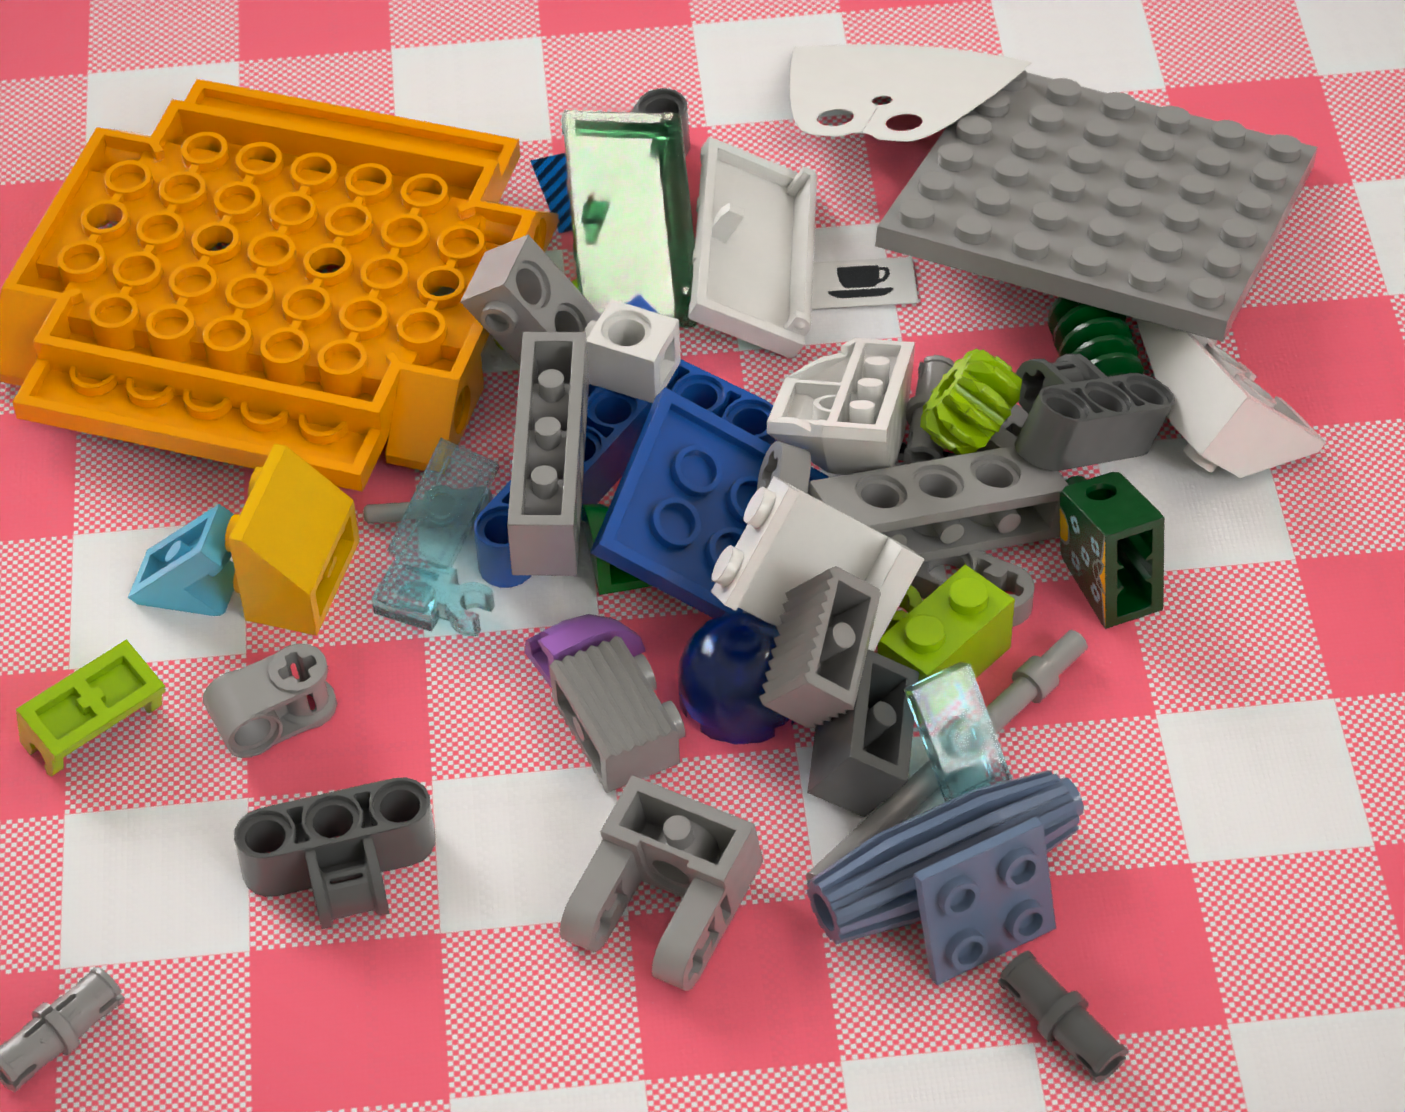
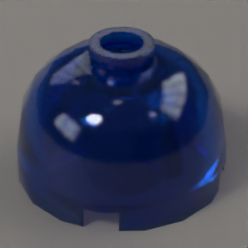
(724, 677)

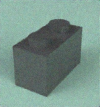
(867, 750)

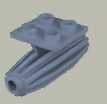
(962, 869)

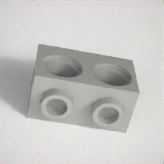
(524, 292)

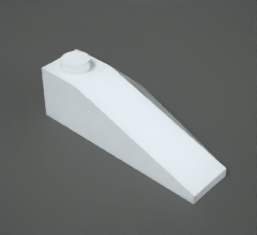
(1222, 408)

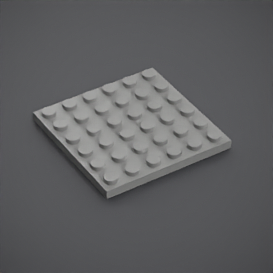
(1103, 202)

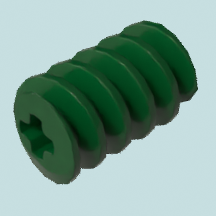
(1096, 335)

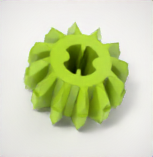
(971, 402)

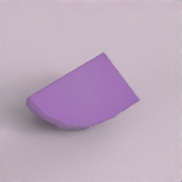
(577, 635)

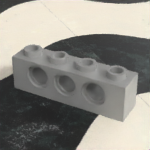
(549, 454)
(952, 502)

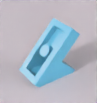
(189, 568)

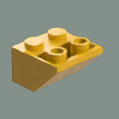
(291, 543)

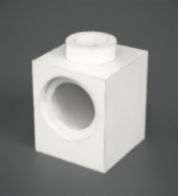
(632, 350)

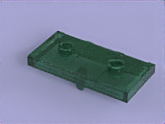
(630, 209)

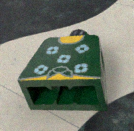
(1113, 546)

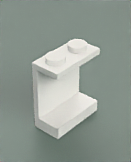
(798, 538)

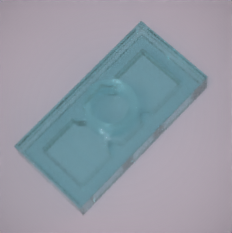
(444, 504)
(957, 731)

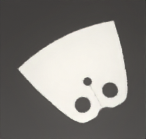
(920, 80)

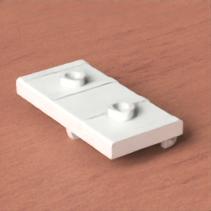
(754, 248)

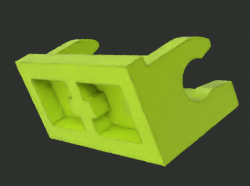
(87, 704)

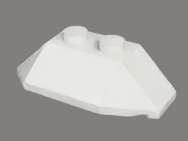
(848, 406)

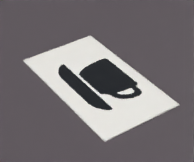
(863, 283)

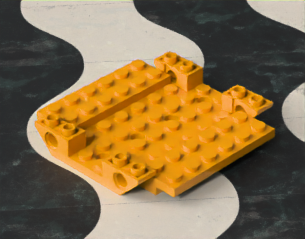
(250, 343)

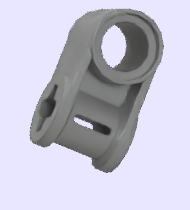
(267, 703)

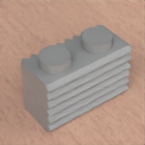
(821, 648)
(615, 713)

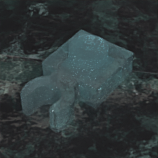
(425, 591)

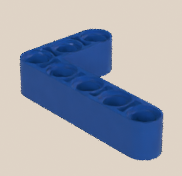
(611, 435)

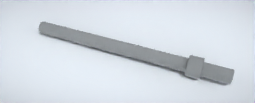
(1030, 684)

